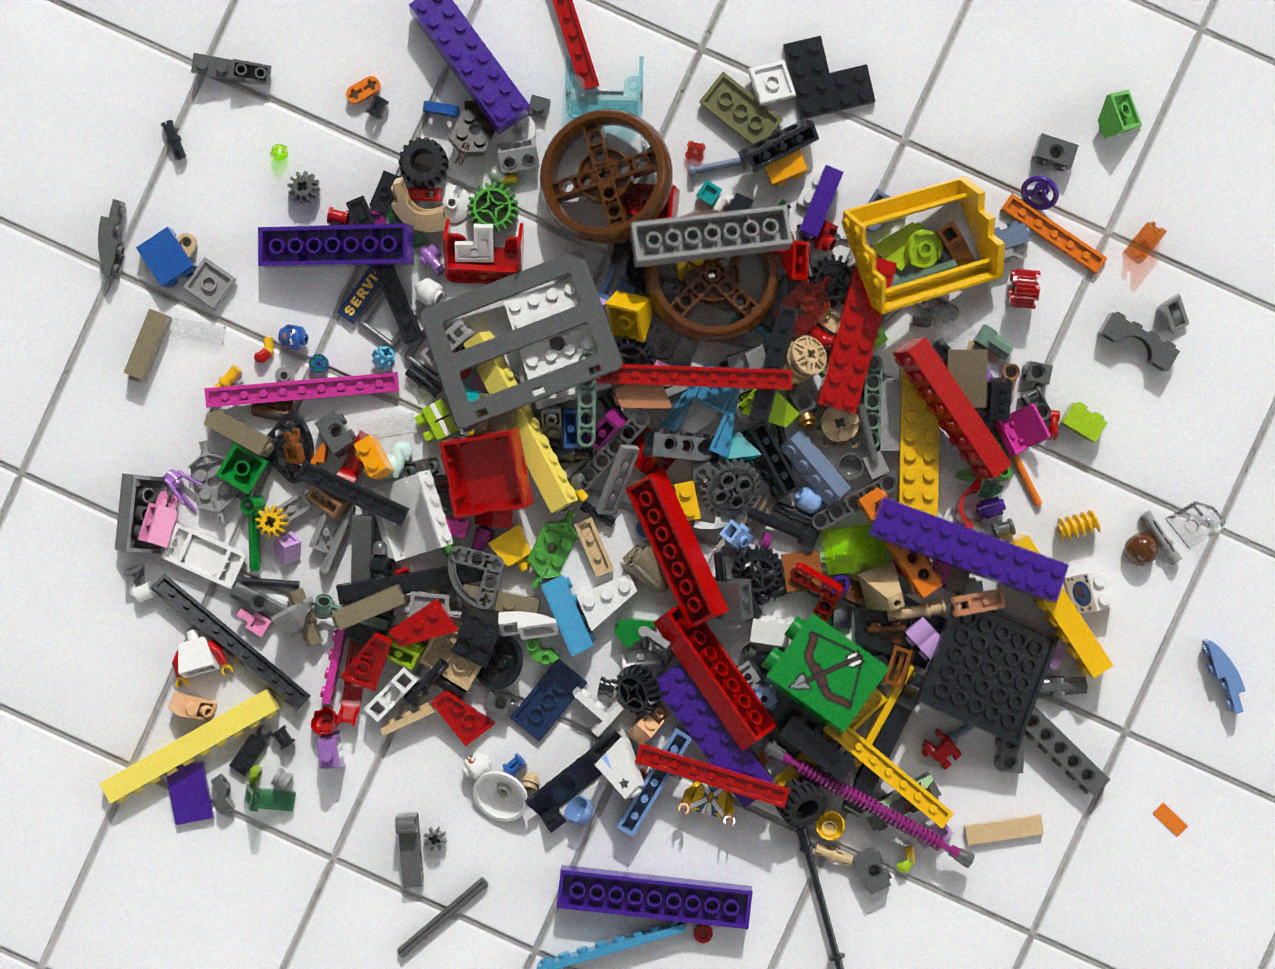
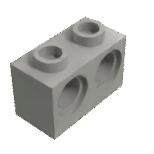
(517, 151)

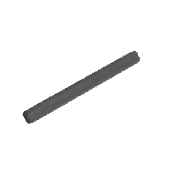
(442, 917)

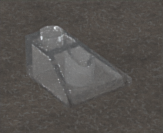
(1195, 523)

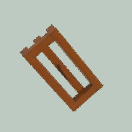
(905, 670)

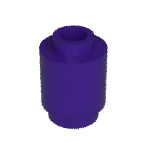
(990, 507)

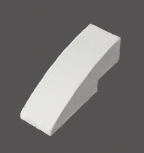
(527, 624)

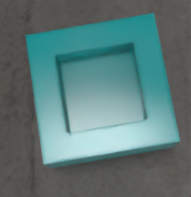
(709, 192)

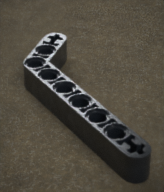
(887, 738)

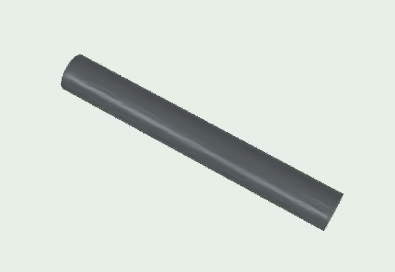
(867, 433)

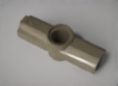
(311, 631)

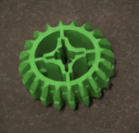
(501, 206)

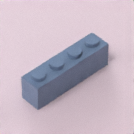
(815, 467)

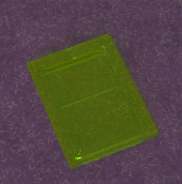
(851, 550)

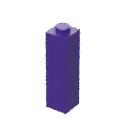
(820, 202)

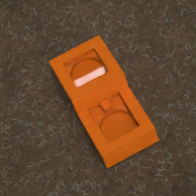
(321, 454)

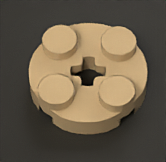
(842, 433)

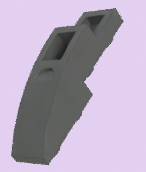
(231, 70)
(108, 246)

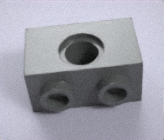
(1065, 149)
(329, 425)
(877, 881)

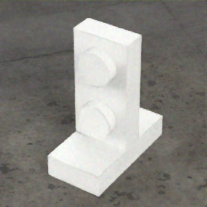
(598, 708)

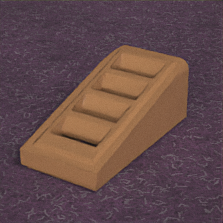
(335, 509)

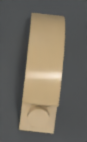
(421, 218)

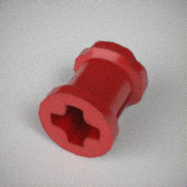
(337, 216)

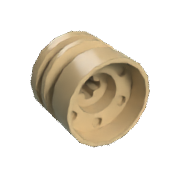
(805, 358)

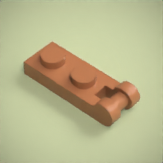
(978, 602)

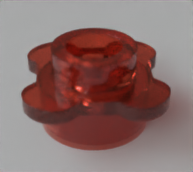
(695, 146)

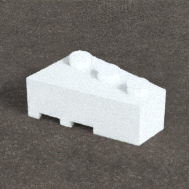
(605, 599)

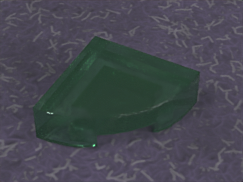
(990, 489)

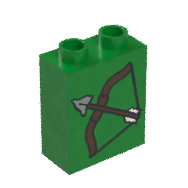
(824, 672)

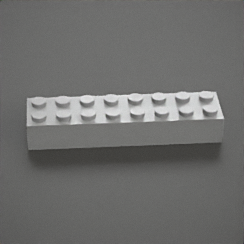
(710, 236)

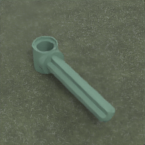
(897, 280)
(326, 605)

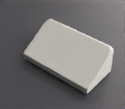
(637, 657)

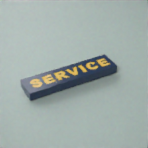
(360, 296)

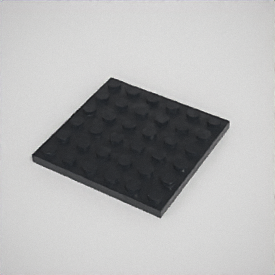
(988, 671)

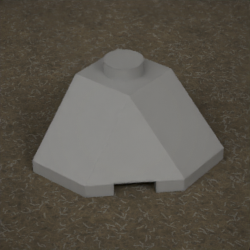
(293, 618)

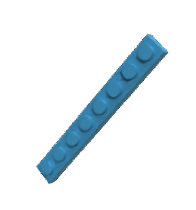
(617, 944)

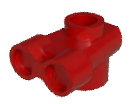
(825, 239)

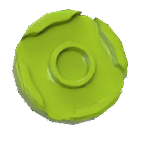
(923, 249)

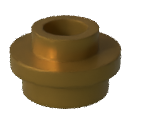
(806, 420)

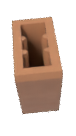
(642, 397)

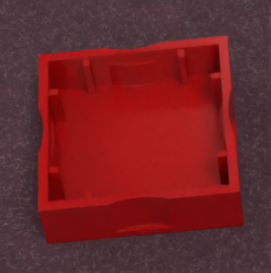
(486, 472)

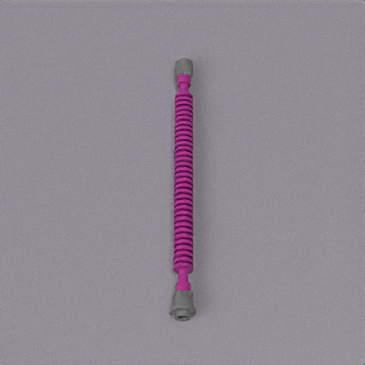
(868, 804)

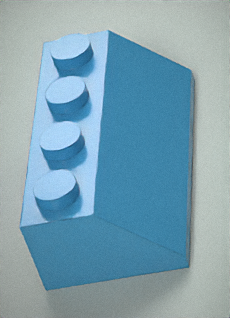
(567, 614)

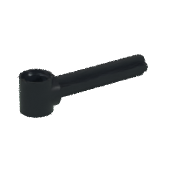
(805, 536)

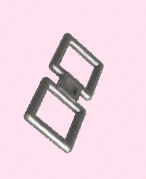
(414, 346)

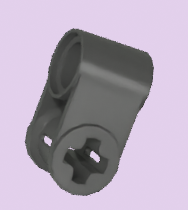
(1038, 400)

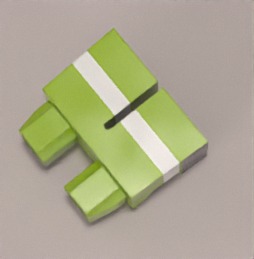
(440, 429)

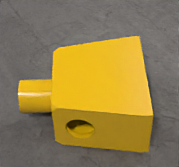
(513, 547)

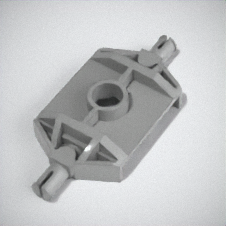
(211, 498)

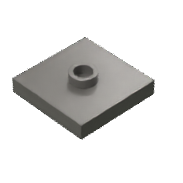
(209, 283)

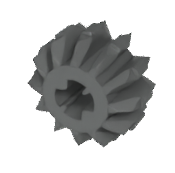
(305, 180)

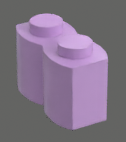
(923, 636)

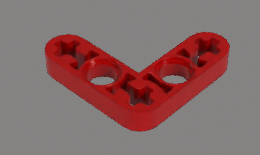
(826, 594)

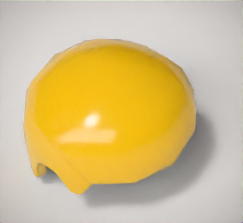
(830, 826)

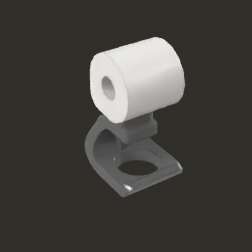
(142, 589)

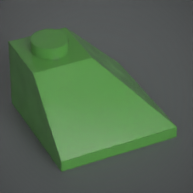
(1118, 114)

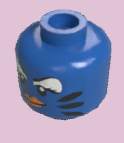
(293, 337)

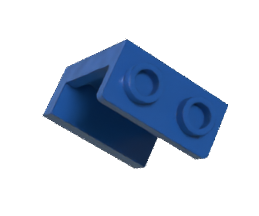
(166, 258)

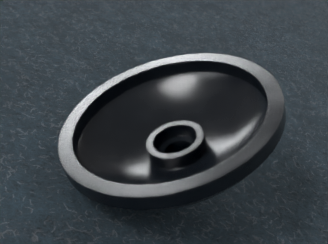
(502, 675)

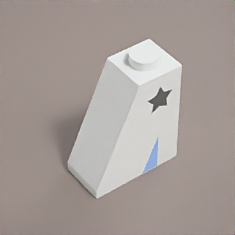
(621, 770)

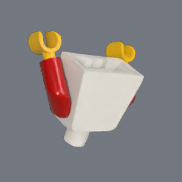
(197, 657)

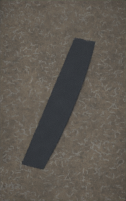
(886, 646)

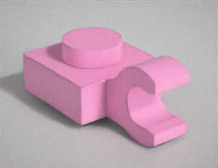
(256, 623)

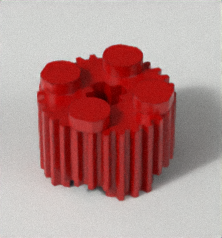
(1024, 288)

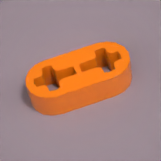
(360, 86)

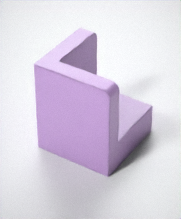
(287, 548)

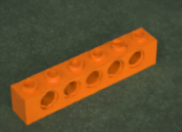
(921, 587)

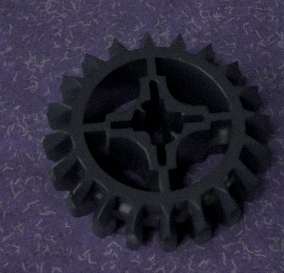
(842, 285)
(638, 349)
(764, 562)
(638, 690)

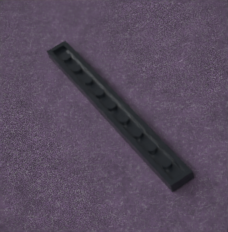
(230, 642)

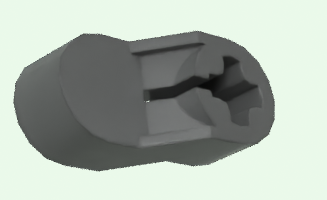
(222, 787)

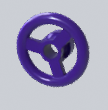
(1043, 184)

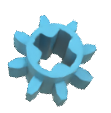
(383, 357)

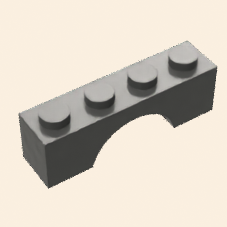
(1159, 353)

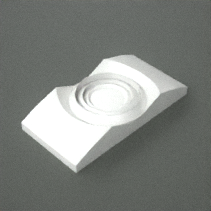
(204, 555)

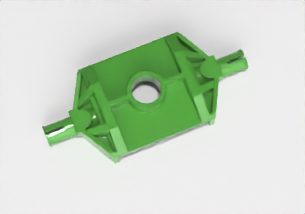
(547, 563)

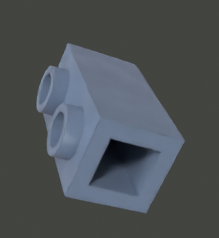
(1014, 234)

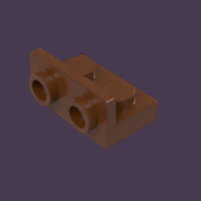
(893, 632)

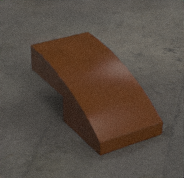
(854, 593)

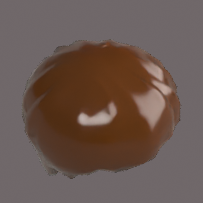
(1141, 549)

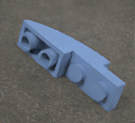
(1222, 667)

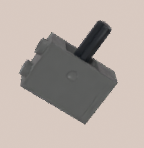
(735, 592)

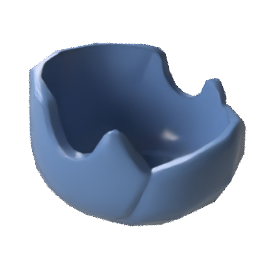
(579, 810)

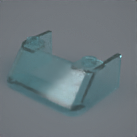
(581, 101)

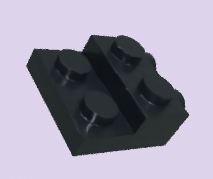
(362, 633)
(476, 641)

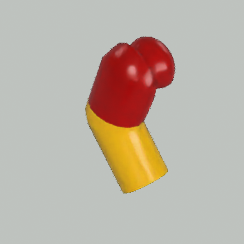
(267, 352)

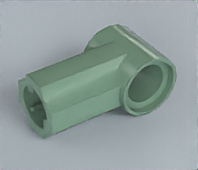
(989, 339)

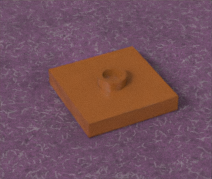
(789, 560)

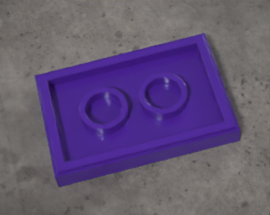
(190, 794)

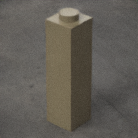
(147, 345)
(240, 432)
(368, 607)

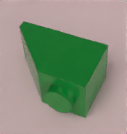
(628, 629)

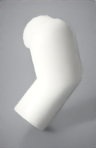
(723, 202)
(744, 418)

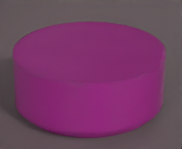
(765, 540)

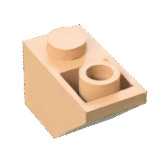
(191, 706)
(647, 725)

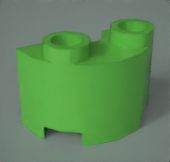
(539, 653)

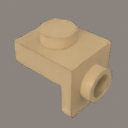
(829, 320)

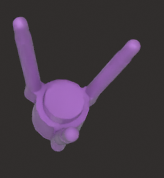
(174, 481)

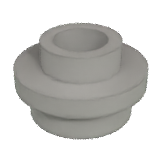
(278, 375)

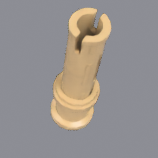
(926, 609)

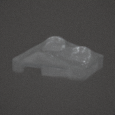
(950, 325)

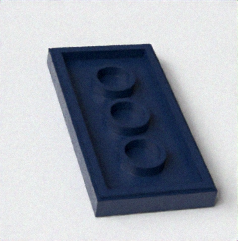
(548, 699)

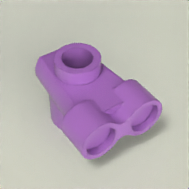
(431, 255)

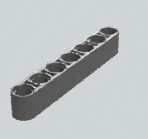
(609, 453)

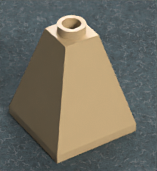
(881, 588)

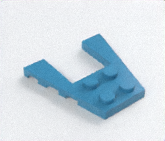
(721, 399)

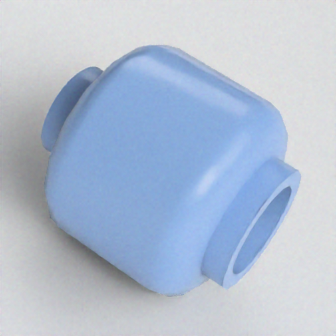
(809, 500)

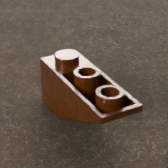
(955, 244)

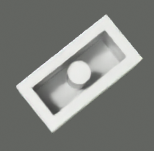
(769, 631)

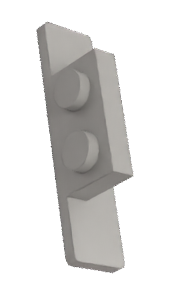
(329, 534)

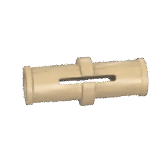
(833, 854)

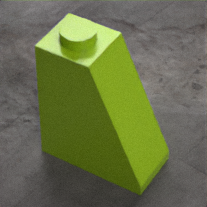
(893, 247)
(781, 413)

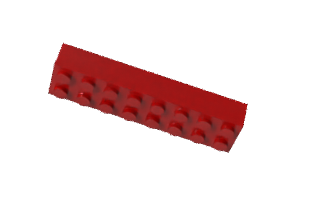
(852, 344)
(951, 408)
(676, 549)
(717, 678)

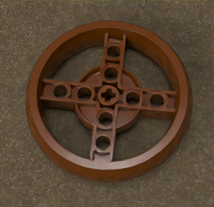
(592, 125)
(750, 314)

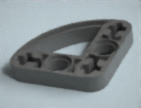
(489, 572)

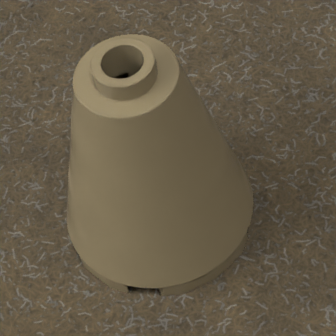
(644, 566)

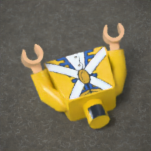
(709, 801)

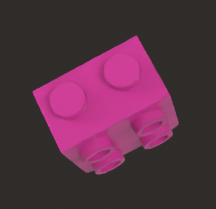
(1022, 430)

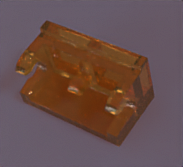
(1144, 242)

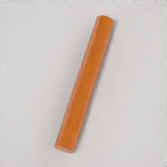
(1026, 479)

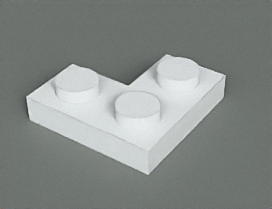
(478, 250)

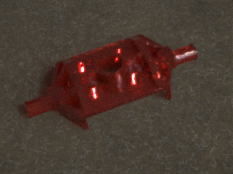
(813, 298)

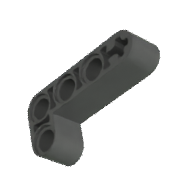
(410, 849)

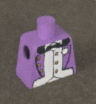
(331, 751)

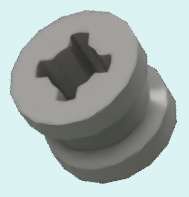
(282, 779)

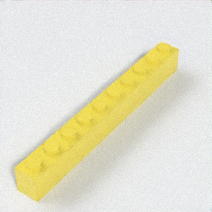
(538, 454)
(189, 746)

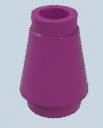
(481, 538)

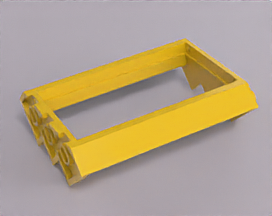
(903, 295)

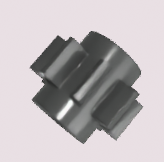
(440, 836)

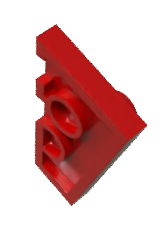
(424, 624)
(461, 717)

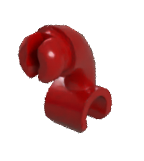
(1053, 428)

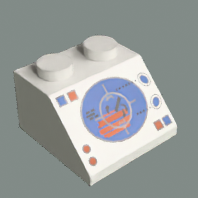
(1090, 590)

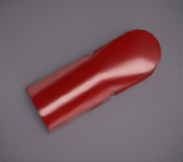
(422, 194)

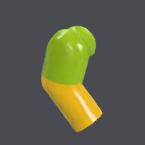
(909, 860)

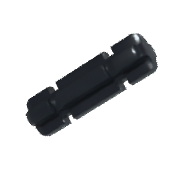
(587, 508)

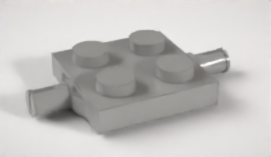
(421, 599)

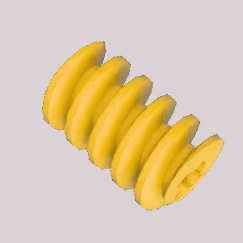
(1077, 524)

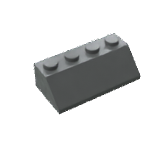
(135, 496)

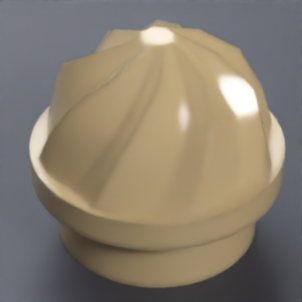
(531, 781)

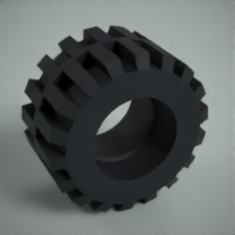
(415, 148)
(804, 803)

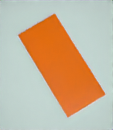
(1170, 819)

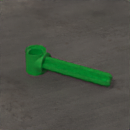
(251, 507)

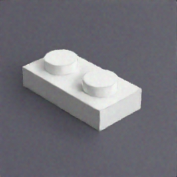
(809, 188)

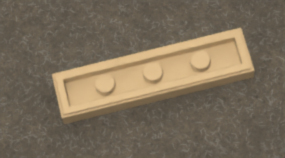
(1004, 829)

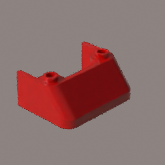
(507, 260)

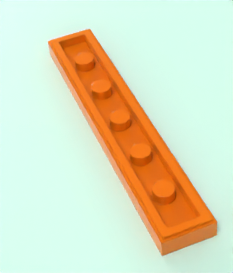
(1053, 234)

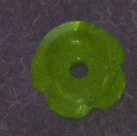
(279, 152)

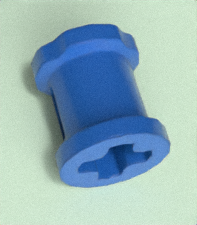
(518, 763)

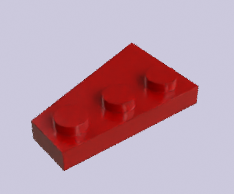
(369, 663)

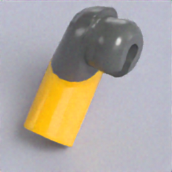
(576, 484)

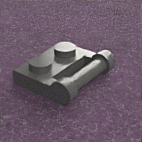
(658, 646)

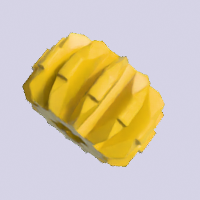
(269, 529)

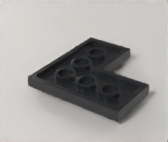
(822, 91)

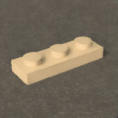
(594, 547)
(407, 718)

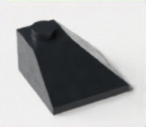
(623, 263)

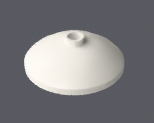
(500, 796)

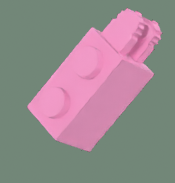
(159, 520)

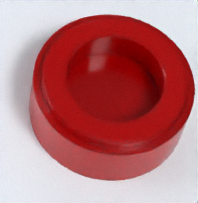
(703, 933)

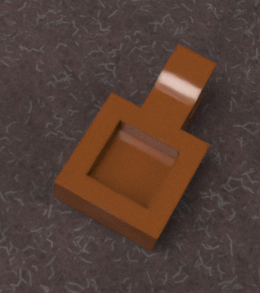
(293, 450)

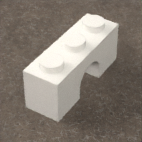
(391, 693)

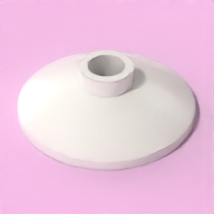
(459, 211)

